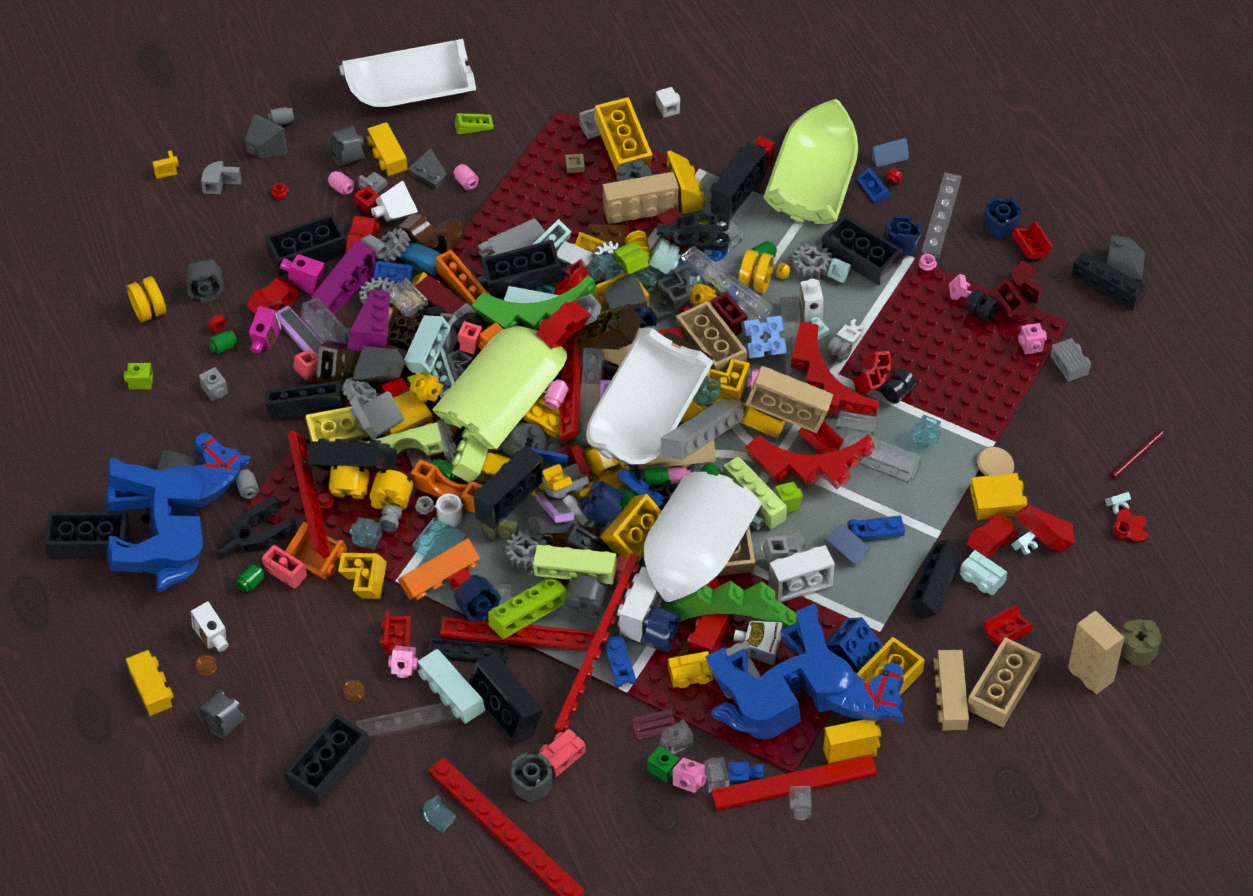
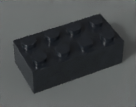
(738, 180)
(313, 239)
(862, 249)
(522, 268)
(370, 456)
(508, 487)
(83, 533)
(505, 699)
(327, 759)

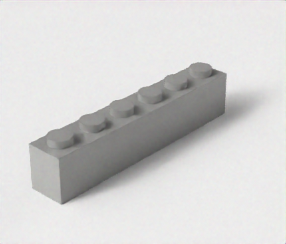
(702, 429)

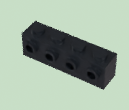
(1108, 281)
(304, 400)
(935, 578)

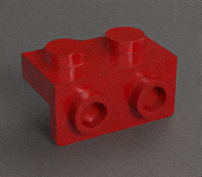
(1032, 241)
(823, 441)
(577, 456)
(1008, 625)
(396, 632)

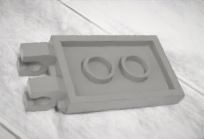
(512, 239)

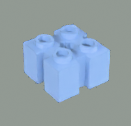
(755, 329)

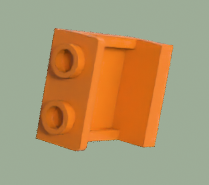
(302, 549)

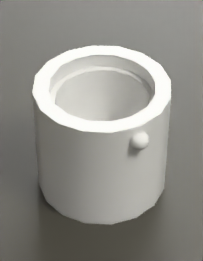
(449, 509)

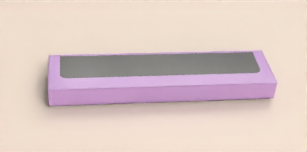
(298, 330)
(554, 507)

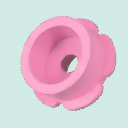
(927, 262)

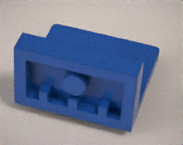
(855, 641)

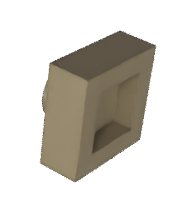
(575, 163)

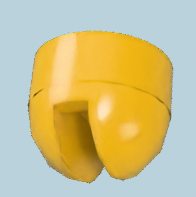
(785, 272)

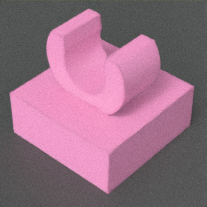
(958, 287)

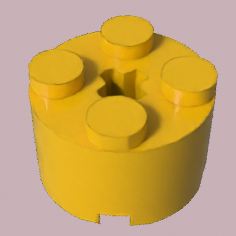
(348, 481)
(390, 489)

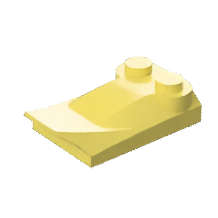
(334, 425)

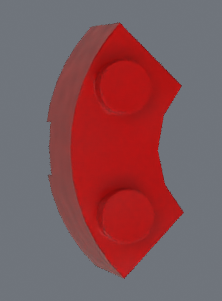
(362, 227)
(573, 277)
(274, 296)
(563, 323)
(873, 372)
(992, 535)

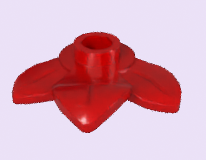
(1131, 525)

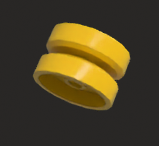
(756, 270)
(146, 299)

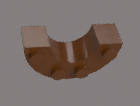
(441, 239)

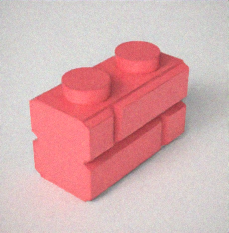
(284, 566)
(563, 751)

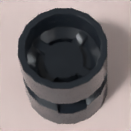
(982, 305)
(898, 386)

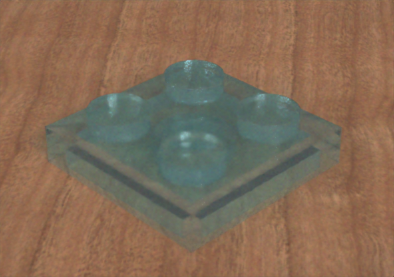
(437, 539)

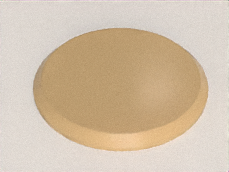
(995, 461)

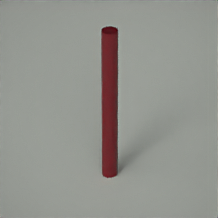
(1137, 454)

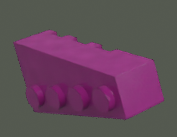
(347, 277)
(371, 323)

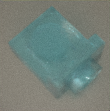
(438, 814)

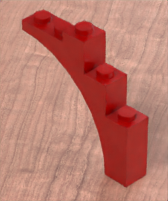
(808, 358)
(808, 468)

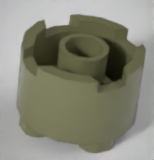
(1140, 641)

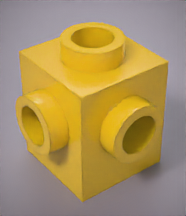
(701, 293)
(426, 387)

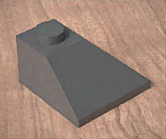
(265, 138)
(1126, 257)
(378, 365)

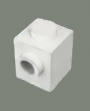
(668, 102)

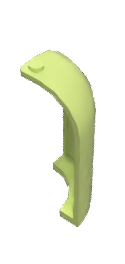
(814, 165)
(501, 384)

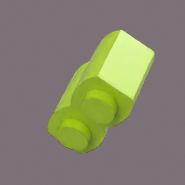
(631, 257)

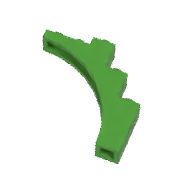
(528, 314)
(730, 599)

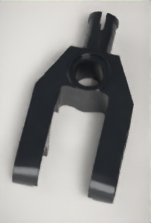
(688, 231)
(252, 518)

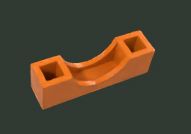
(430, 480)

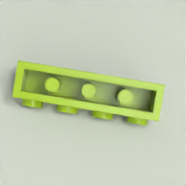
(527, 607)

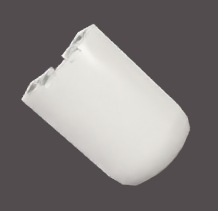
(410, 74)
(646, 398)
(697, 533)

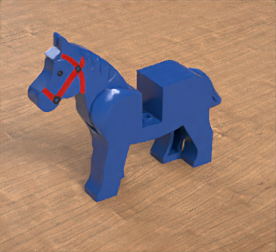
(173, 502)
(769, 703)

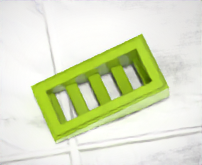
(467, 123)

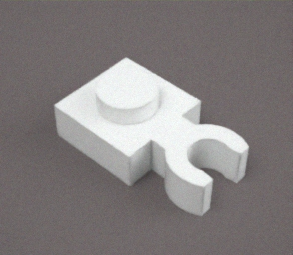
(850, 333)
(577, 510)

